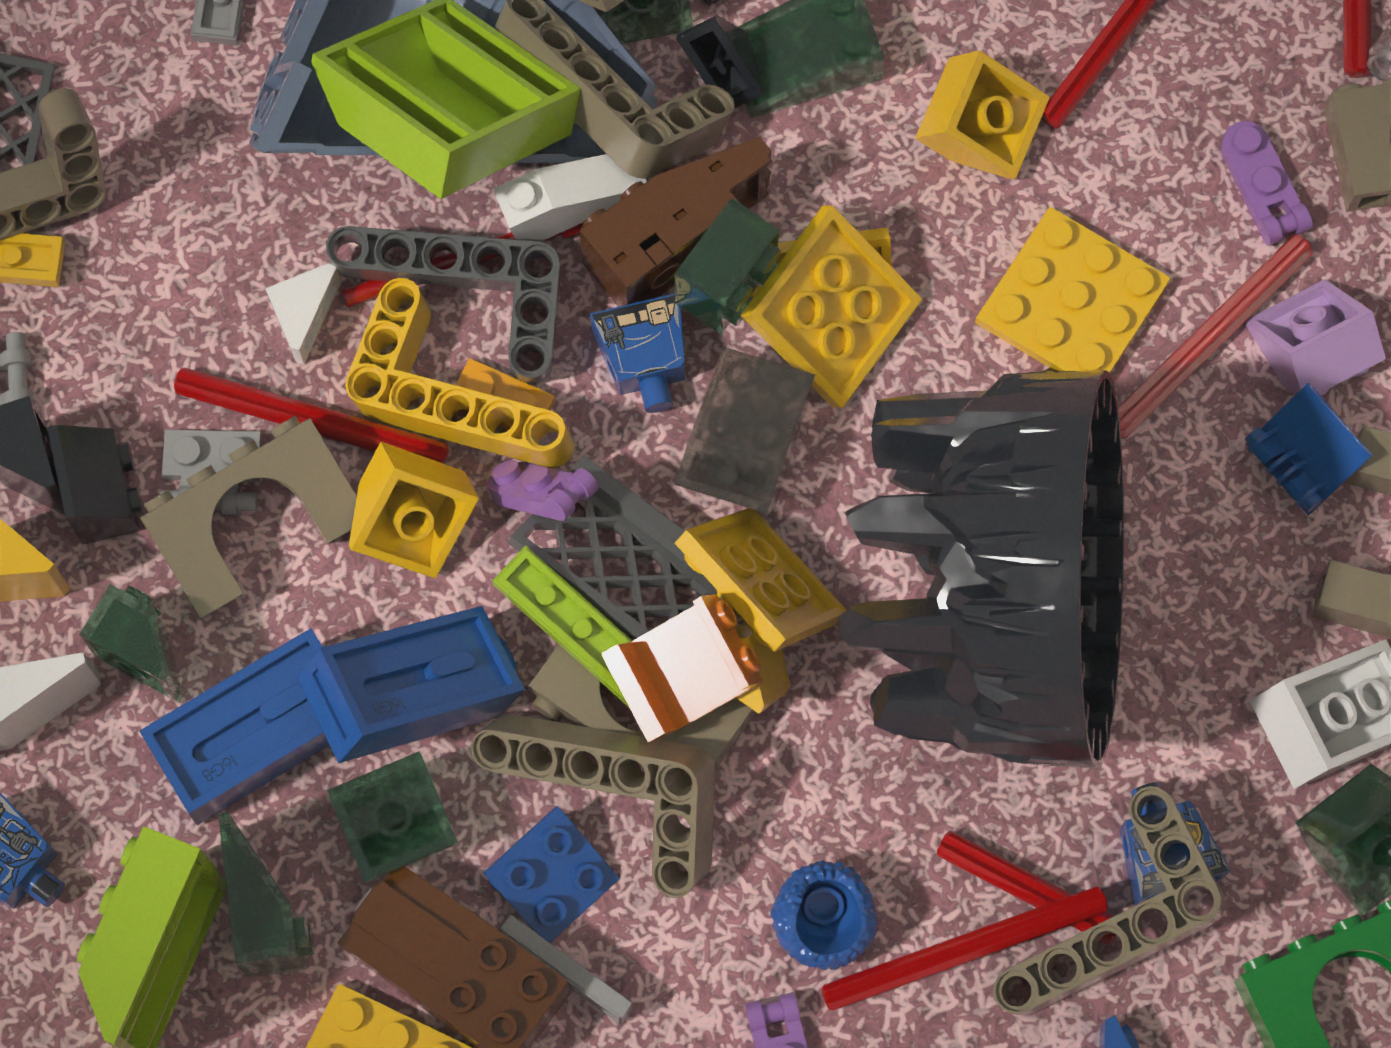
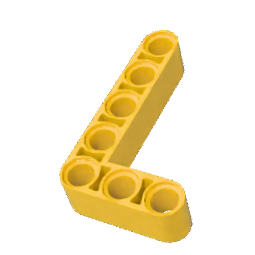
(441, 398)

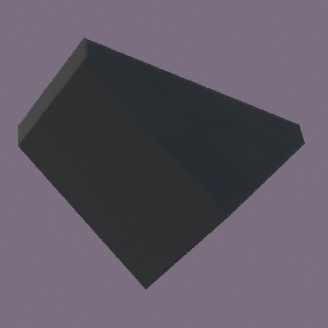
(723, 58)

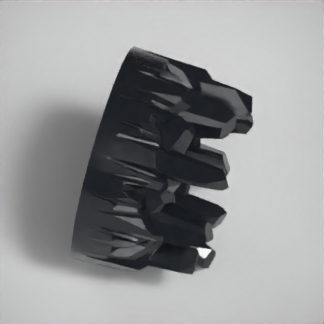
(1026, 563)

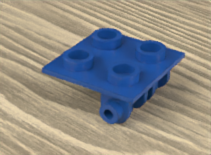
(1308, 449)
(551, 875)

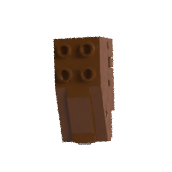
(659, 222)
(453, 963)

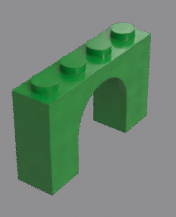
(1281, 990)

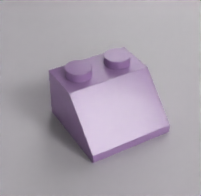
(1317, 338)

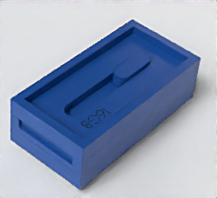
(410, 683)
(239, 731)

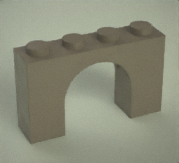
(1361, 143)
(184, 522)
(1352, 593)
(575, 695)

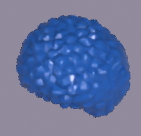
(824, 915)

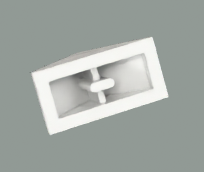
(303, 305)

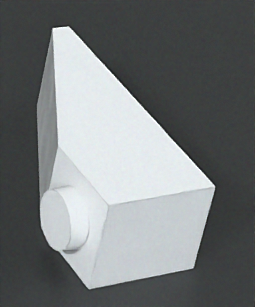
(561, 196)

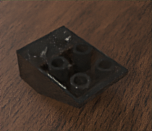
(746, 430)

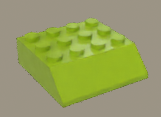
(445, 96)
(148, 937)

